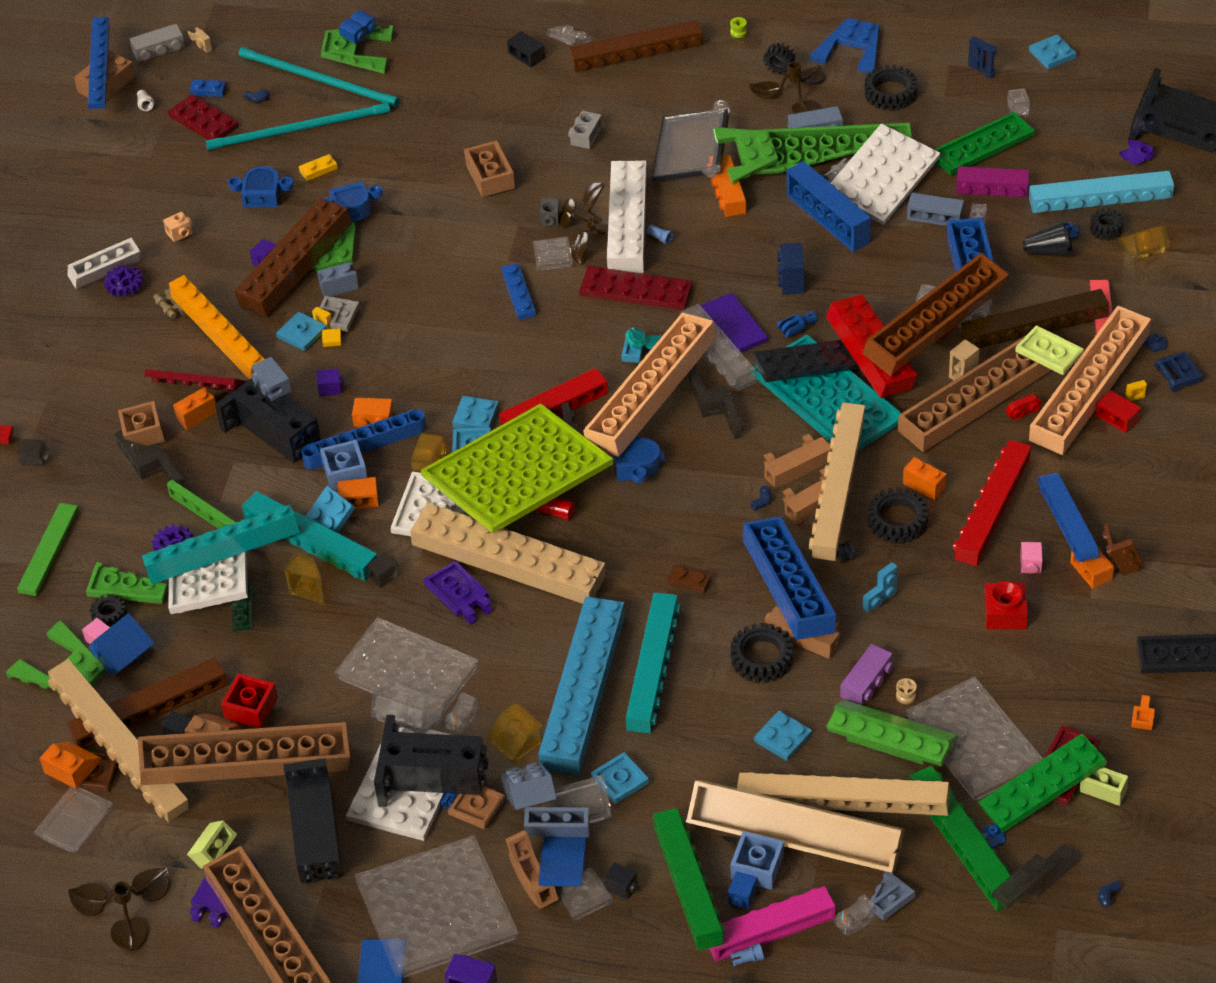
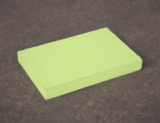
(1049, 350)

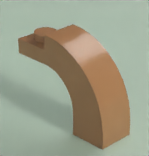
(528, 870)

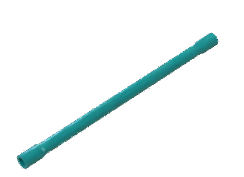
(384, 98)
(221, 142)

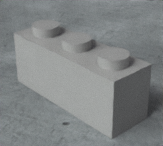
(157, 43)

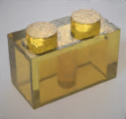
(427, 451)

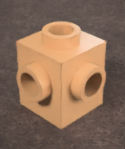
(178, 226)

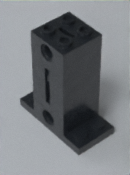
(1175, 115)
(277, 422)
(428, 763)
(313, 820)

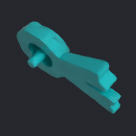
(637, 339)

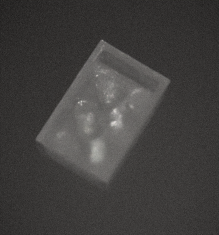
(411, 707)

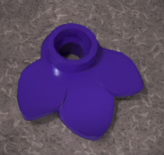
(1137, 152)

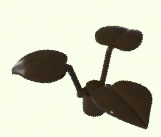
(809, 76)
(595, 224)
(129, 932)

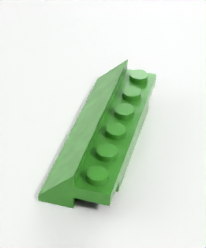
(891, 733)

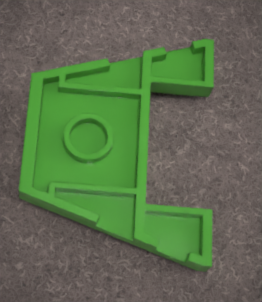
(754, 149)
(340, 252)

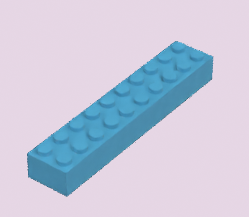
(582, 686)

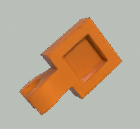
(1143, 715)

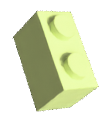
(1106, 785)
(212, 843)

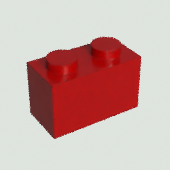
(1118, 411)

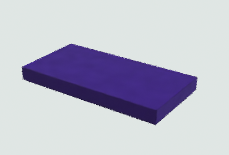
(735, 322)

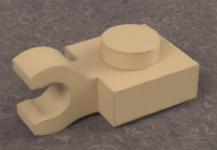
(202, 39)

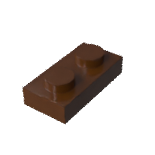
(689, 579)

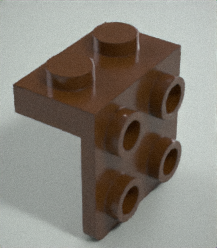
(1124, 554)

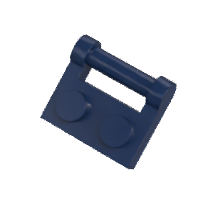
(977, 56)
(1183, 367)

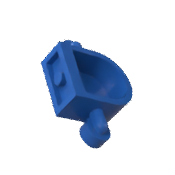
(261, 187)
(355, 199)
(638, 460)

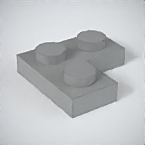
(341, 310)

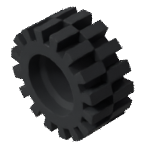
(782, 52)
(1106, 217)
(105, 604)

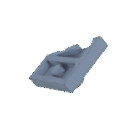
(891, 895)

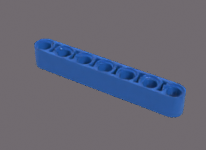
(369, 436)
(1068, 517)

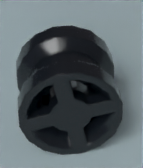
(846, 551)

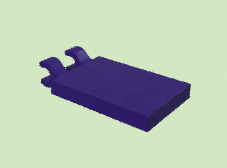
(458, 591)
(207, 900)

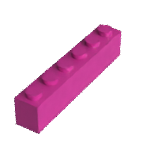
(775, 922)

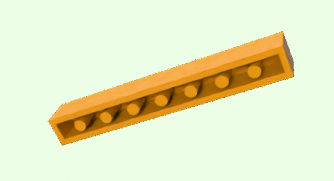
(215, 325)

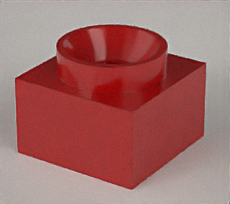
(1005, 605)
(249, 701)

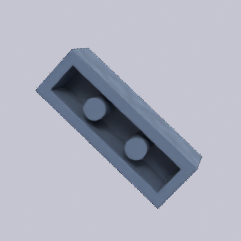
(816, 118)
(934, 209)
(557, 821)

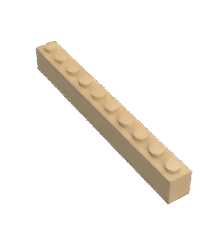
(838, 482)
(114, 736)
(852, 793)

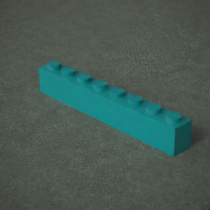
(318, 539)
(220, 544)
(652, 663)

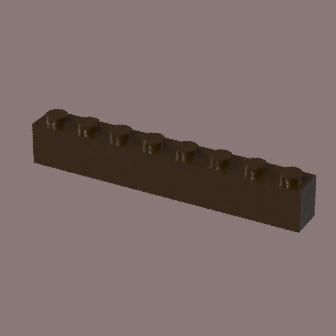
(1047, 315)

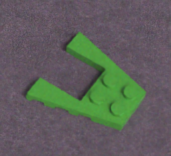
(342, 50)
(81, 659)

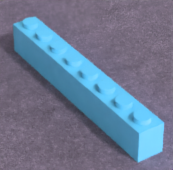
(1101, 191)

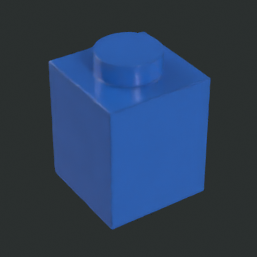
(742, 890)

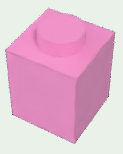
(1031, 557)
(94, 630)

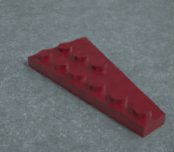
(206, 381)

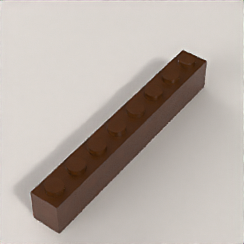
(636, 46)
(158, 699)

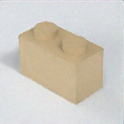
(963, 359)

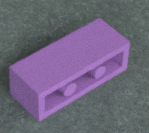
(866, 675)

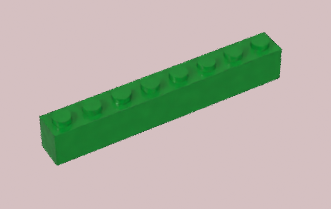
(968, 842)
(688, 879)

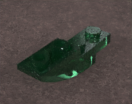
(243, 612)

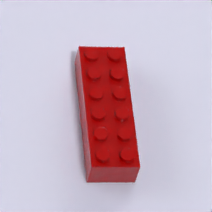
(854, 324)

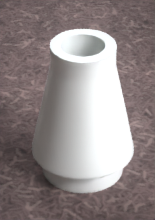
(145, 102)

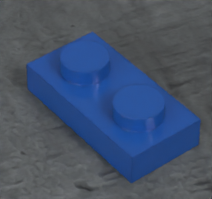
(208, 88)

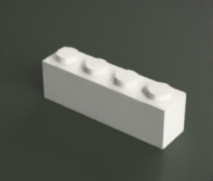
(98, 264)

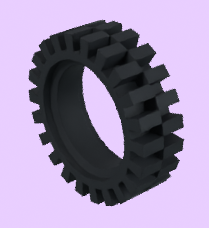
(890, 100)
(894, 532)
(758, 671)

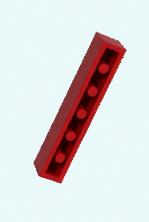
(575, 391)

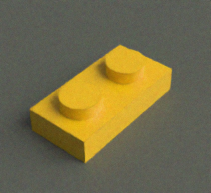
(318, 167)

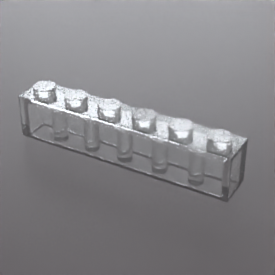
(726, 356)

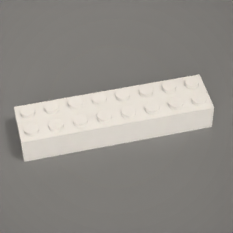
(627, 216)

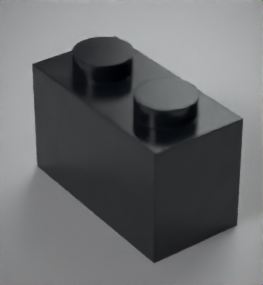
(526, 49)

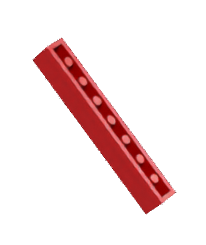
(992, 502)

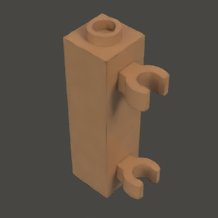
(797, 462)
(804, 504)
(822, 645)

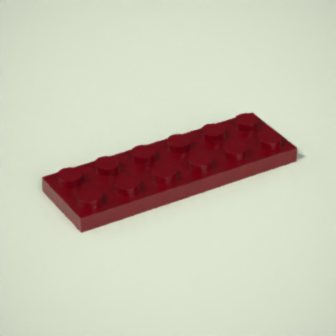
(635, 288)

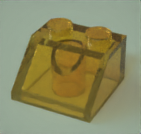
(1145, 242)
(304, 578)
(516, 732)

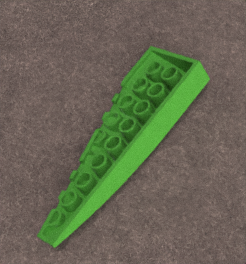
(820, 143)

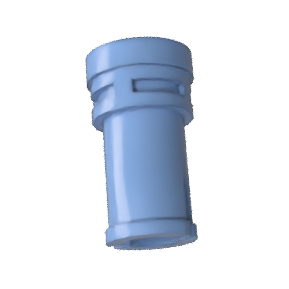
(663, 235)
(753, 953)

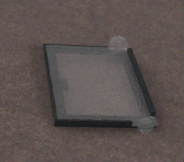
(689, 145)

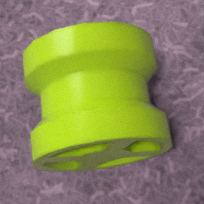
(738, 27)

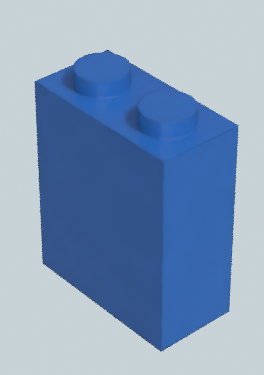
(121, 645)

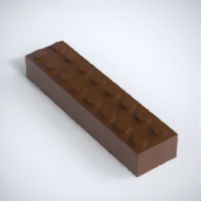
(293, 257)

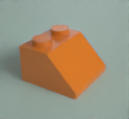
(68, 763)

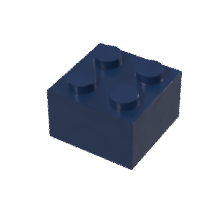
(790, 268)

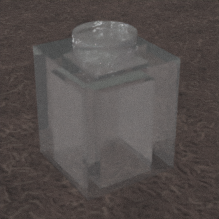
(1018, 102)

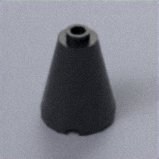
(1050, 241)

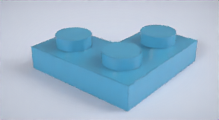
(885, 588)

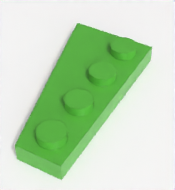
(127, 586)

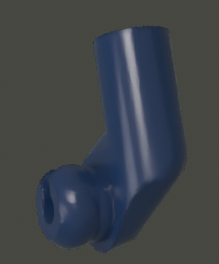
(258, 96)
(1105, 893)

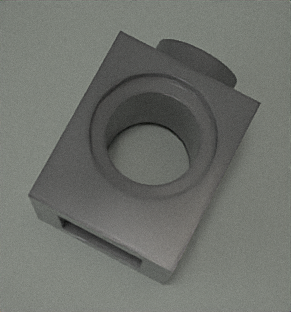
(549, 212)

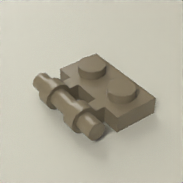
(168, 310)

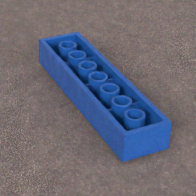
(789, 578)

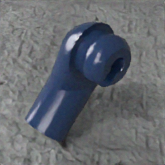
(763, 500)

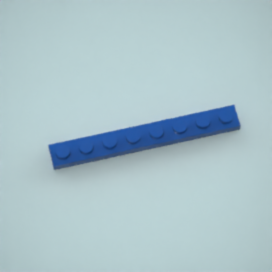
(98, 63)

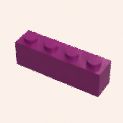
(992, 182)

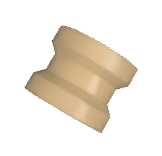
(906, 691)

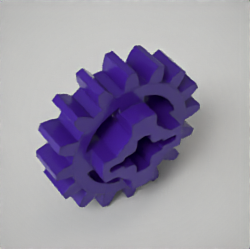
(123, 281)
(170, 536)

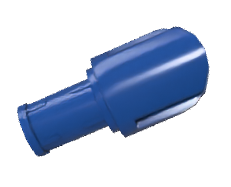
(796, 323)

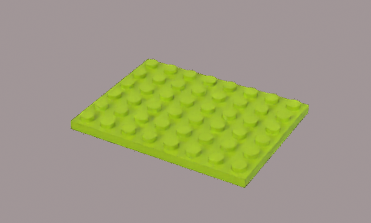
(516, 468)

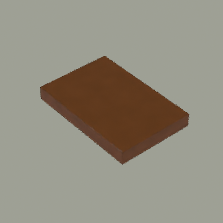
(99, 779)

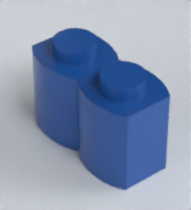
(357, 26)

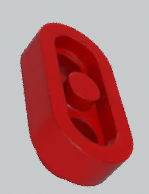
(1023, 407)

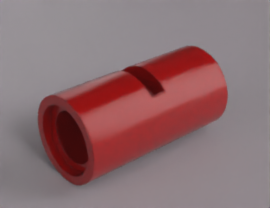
(558, 508)

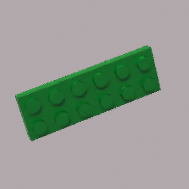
(983, 142)
(1042, 783)

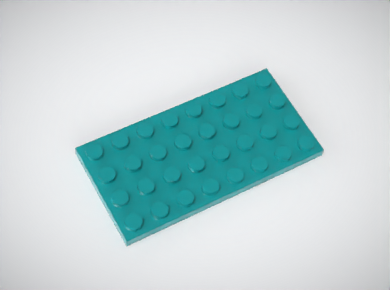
(821, 396)

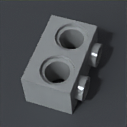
(585, 129)

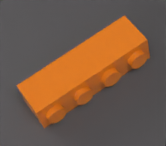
(730, 195)

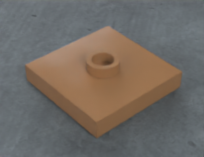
(477, 808)

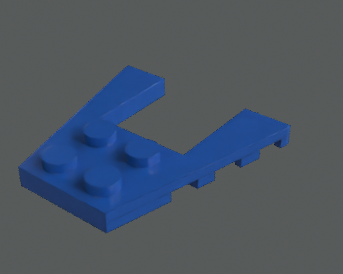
(853, 34)

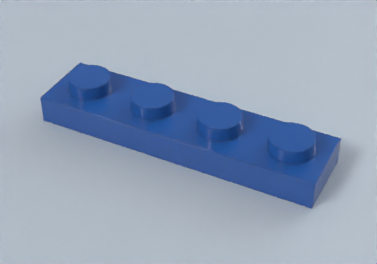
(518, 291)

